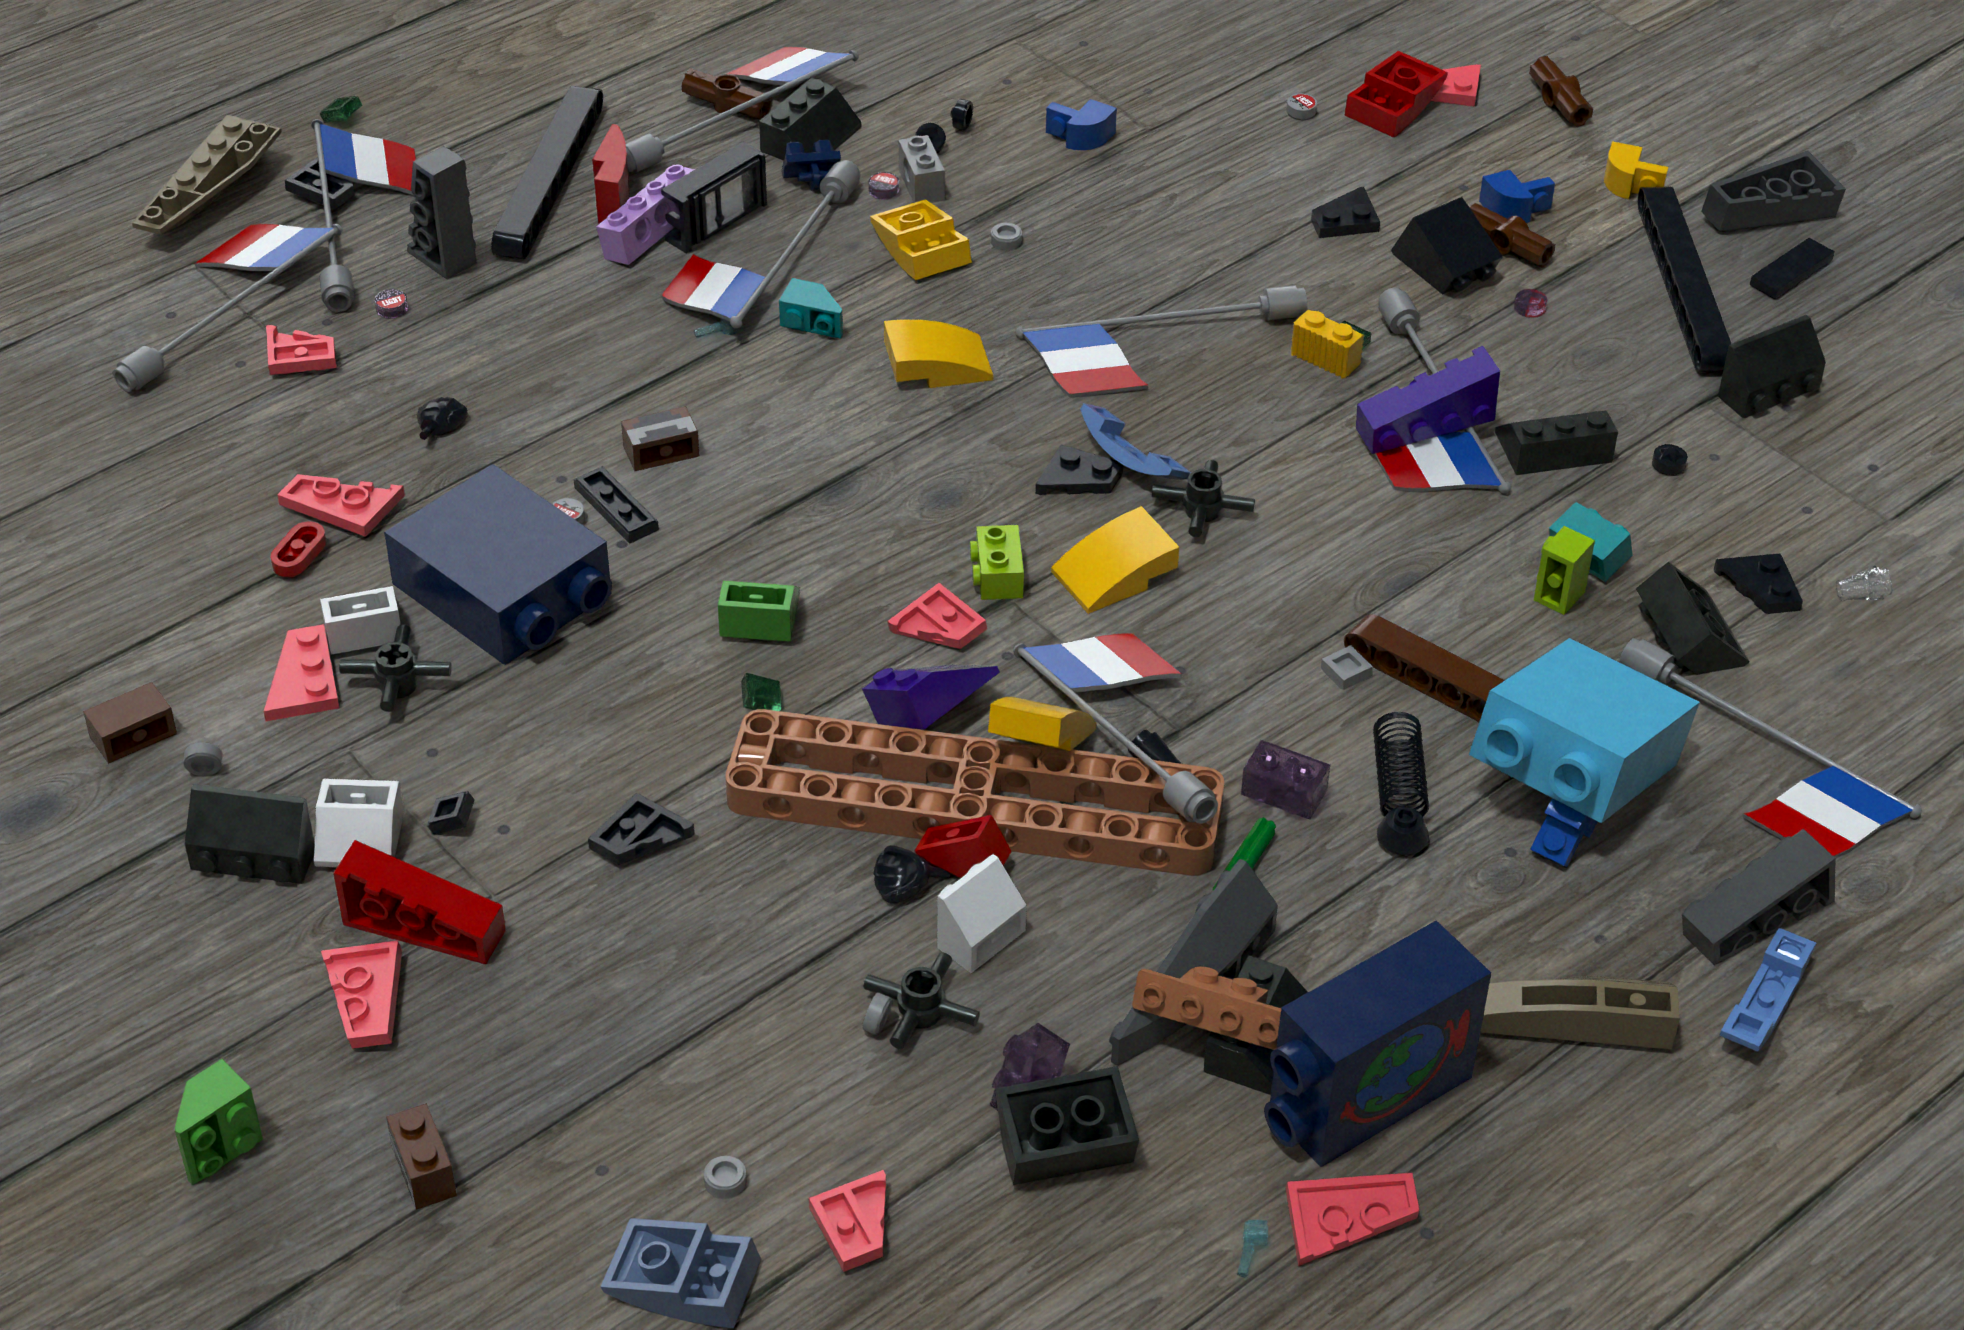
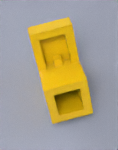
(1627, 173)

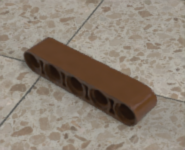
(1422, 665)

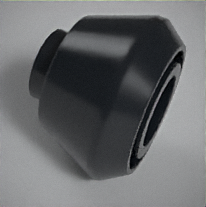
(1403, 831)

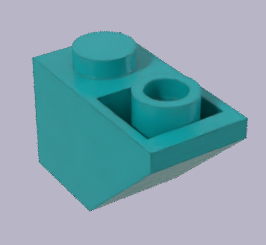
(810, 309)

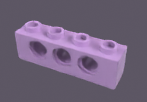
(640, 220)

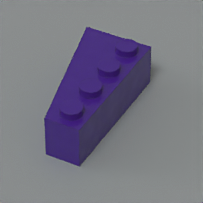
(1432, 404)

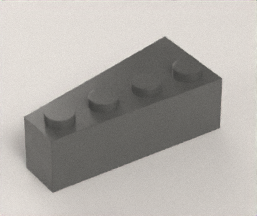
(1774, 194)
(441, 213)
(1761, 897)

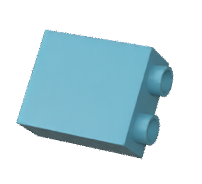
(1583, 729)

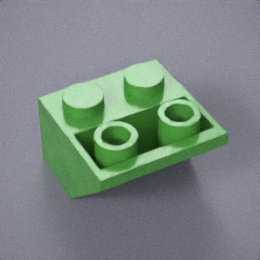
(757, 610)
(215, 1121)

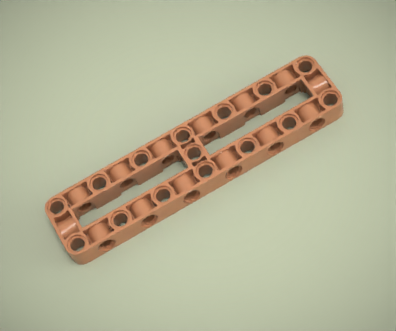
(978, 772)

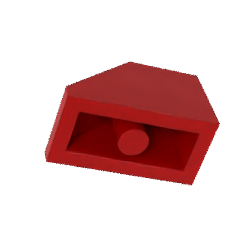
(963, 844)

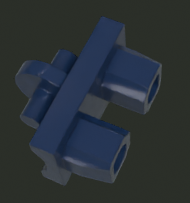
(809, 166)

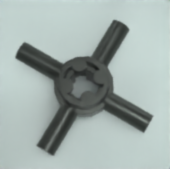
(1203, 497)
(395, 668)
(921, 999)

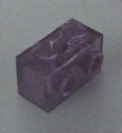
(1277, 779)
(1030, 1058)

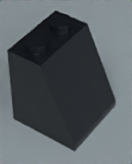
(1448, 247)

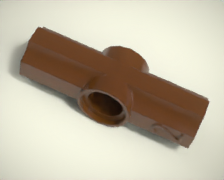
(1561, 91)
(724, 93)
(1514, 236)

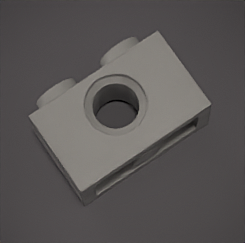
(921, 169)

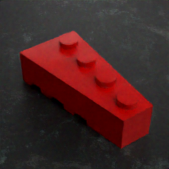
(415, 906)

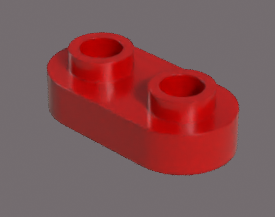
(298, 549)

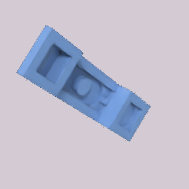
(1107, 430)
(1769, 991)

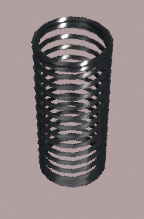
(1400, 743)

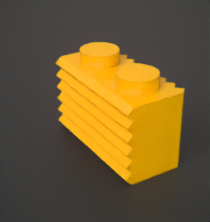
(1327, 343)

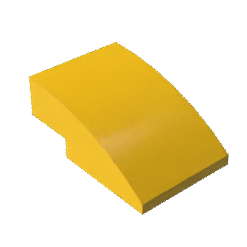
(922, 239)
(935, 352)
(1116, 560)
(1039, 723)

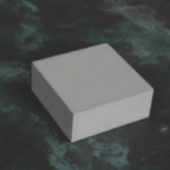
(1346, 667)

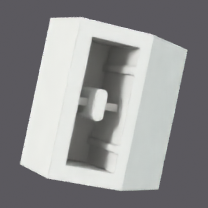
(360, 619)
(356, 811)
(979, 914)

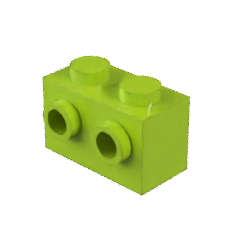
(998, 562)
(1563, 569)

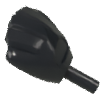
(440, 416)
(902, 874)

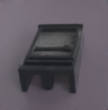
(716, 195)

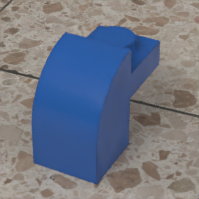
(1083, 128)
(1509, 197)
(1562, 832)

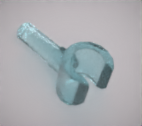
(723, 326)
(1254, 1234)

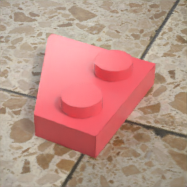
(1459, 86)
(299, 351)
(853, 1219)

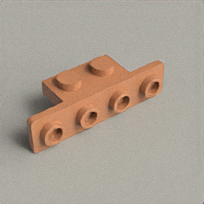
(1210, 1003)

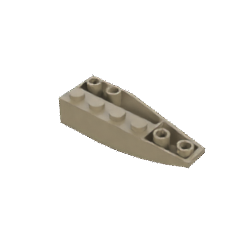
(207, 173)
(1585, 1010)

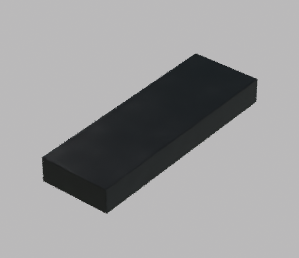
(1791, 268)
(616, 504)

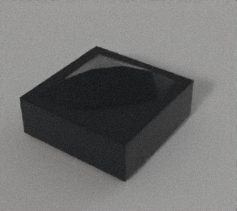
(450, 812)

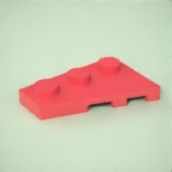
(339, 504)
(303, 676)
(366, 990)
(1347, 1210)

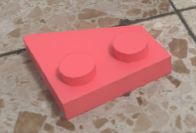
(939, 619)

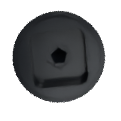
(962, 114)
(935, 134)
(1669, 459)

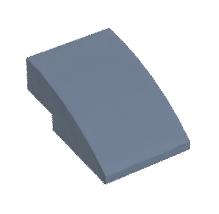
(682, 1271)

